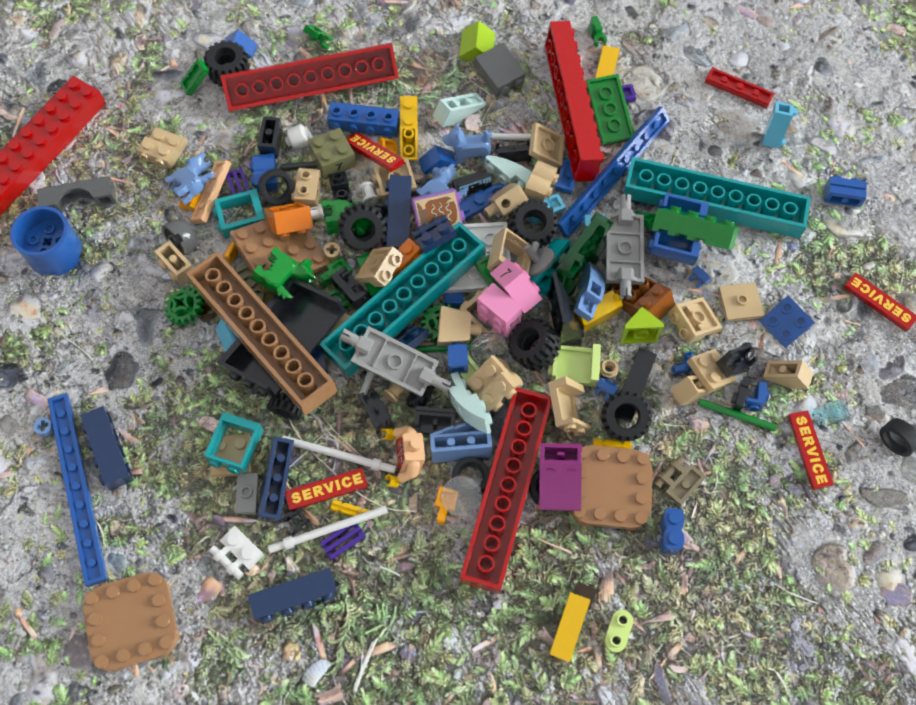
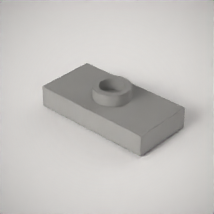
(247, 493)

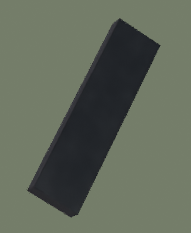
(636, 381)

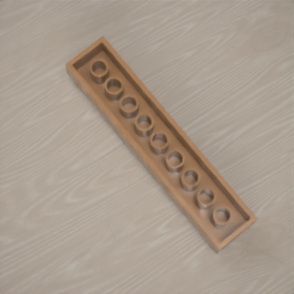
(262, 333)

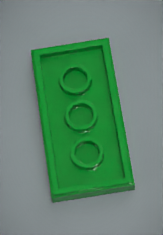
(609, 109)

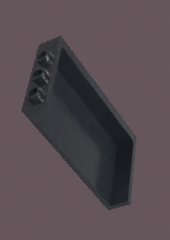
(306, 316)

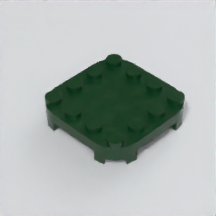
(583, 250)

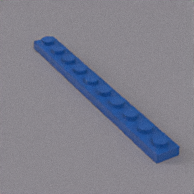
(612, 172)
(77, 491)

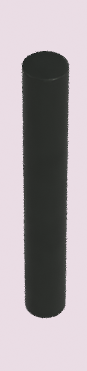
(295, 166)

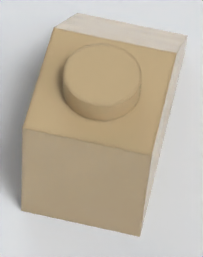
(789, 373)
(689, 391)

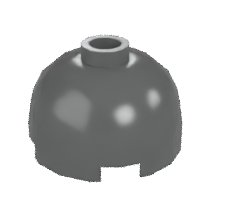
(181, 235)

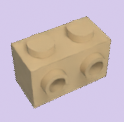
(307, 187)
(172, 260)

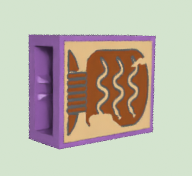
(437, 204)

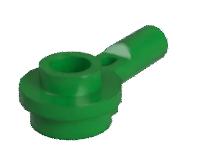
(648, 219)

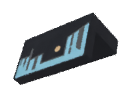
(474, 182)

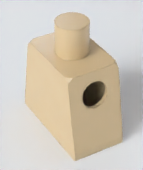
(511, 195)
(455, 327)

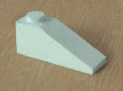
(455, 109)

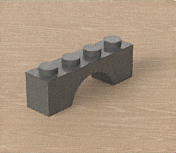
(99, 190)

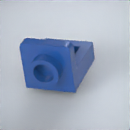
(760, 398)

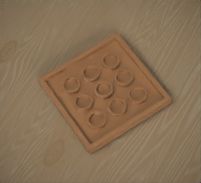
(258, 241)

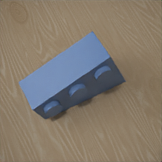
(460, 443)

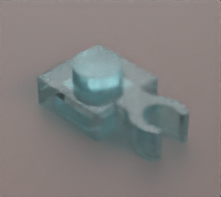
(834, 411)

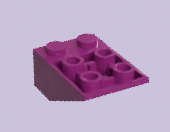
(560, 476)

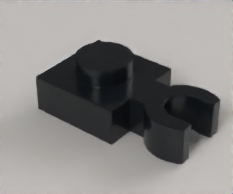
(738, 399)

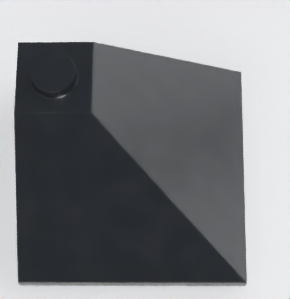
(563, 318)

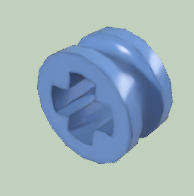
(40, 423)

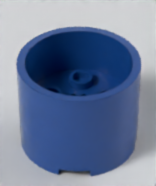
(46, 240)

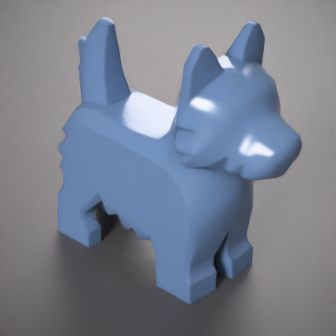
(469, 145)
(441, 179)
(188, 180)

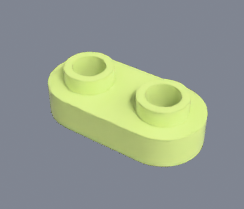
(618, 630)

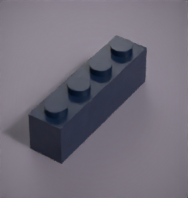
(398, 210)
(106, 448)
(274, 480)
(293, 595)

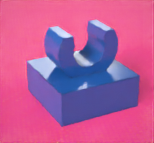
(701, 275)
(606, 386)

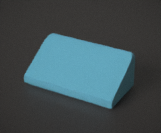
(225, 335)

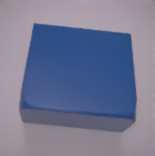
(454, 299)

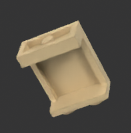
(564, 405)

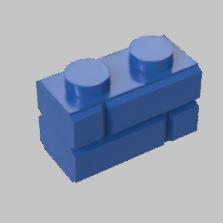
(845, 191)

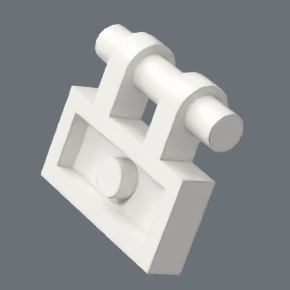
(240, 546)

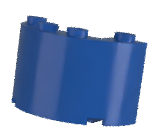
(677, 247)

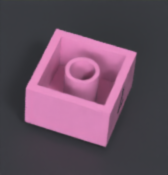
(517, 284)
(498, 310)

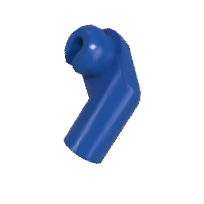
(683, 367)

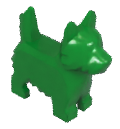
(332, 215)
(280, 270)

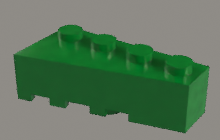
(696, 227)

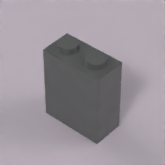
(499, 70)

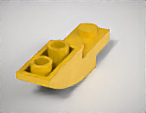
(409, 127)

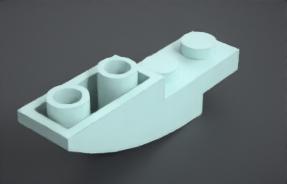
(507, 171)
(469, 405)

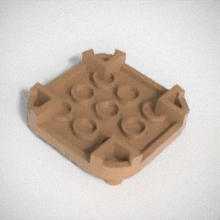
(614, 488)
(130, 622)

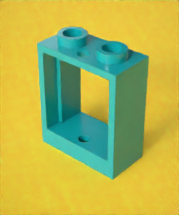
(234, 201)
(238, 423)

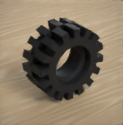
(284, 407)

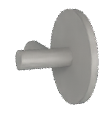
(540, 259)

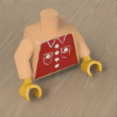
(409, 453)

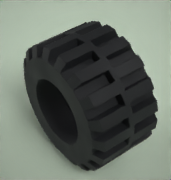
(225, 53)
(537, 210)
(365, 241)
(525, 336)
(642, 408)

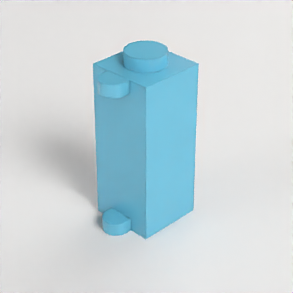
(778, 124)

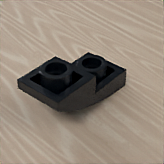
(340, 186)

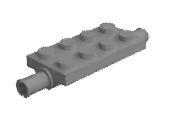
(625, 248)
(394, 361)

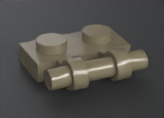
(685, 484)

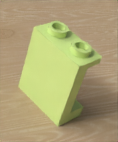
(577, 364)

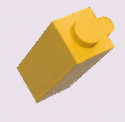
(608, 308)

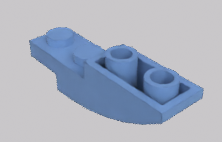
(591, 292)

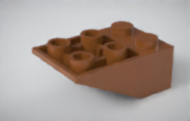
(651, 296)

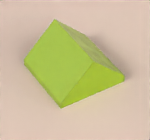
(475, 41)
(642, 328)

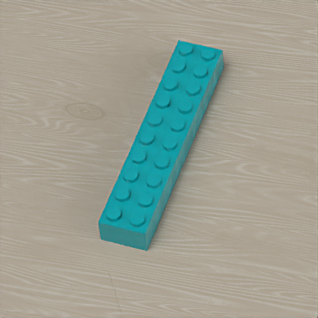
(727, 198)
(407, 294)

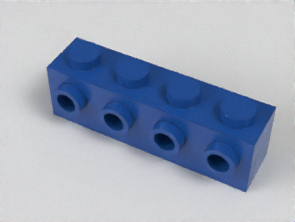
(363, 119)

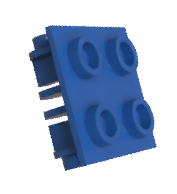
(787, 321)

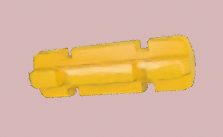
(612, 443)
(346, 509)

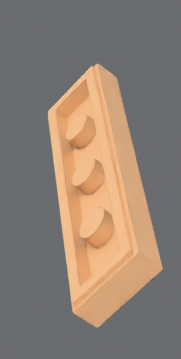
(210, 193)

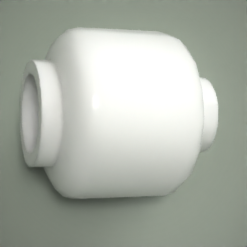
(298, 136)

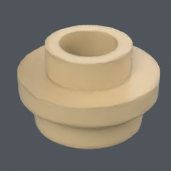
(609, 364)

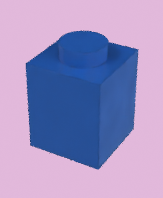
(457, 358)

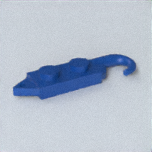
(477, 202)

